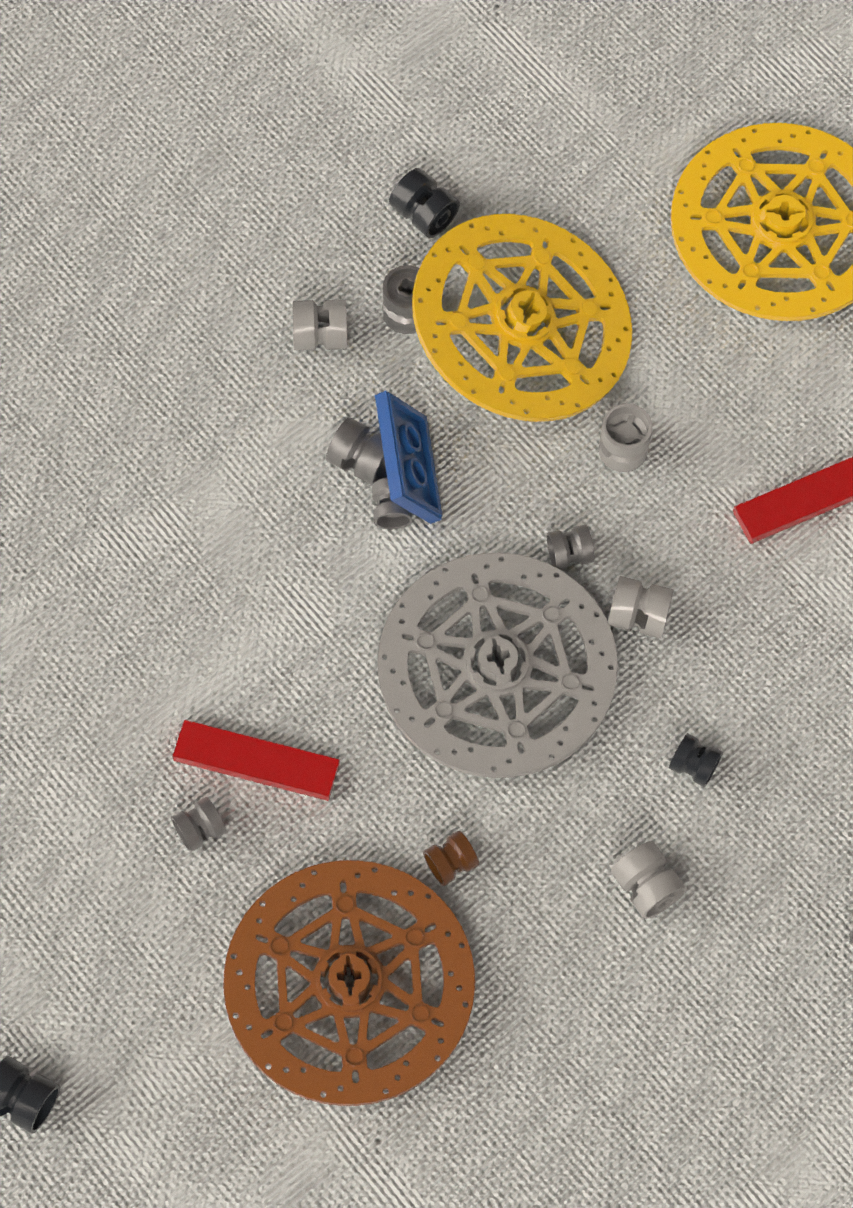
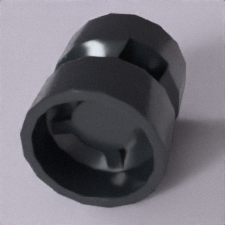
(420, 199)
(25, 1097)

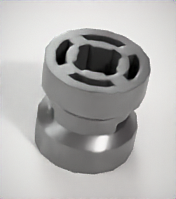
(387, 513)
(570, 547)
(198, 824)

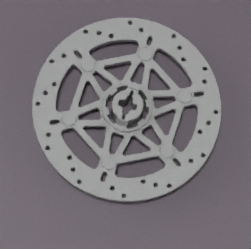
(488, 678)

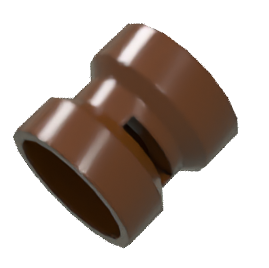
(454, 856)

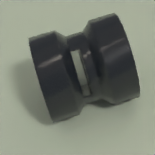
(695, 760)

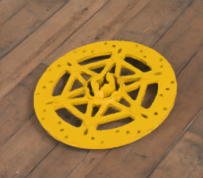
(777, 220)
(522, 317)

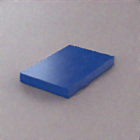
(408, 457)

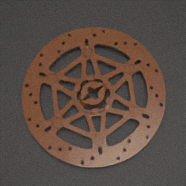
(282, 1024)

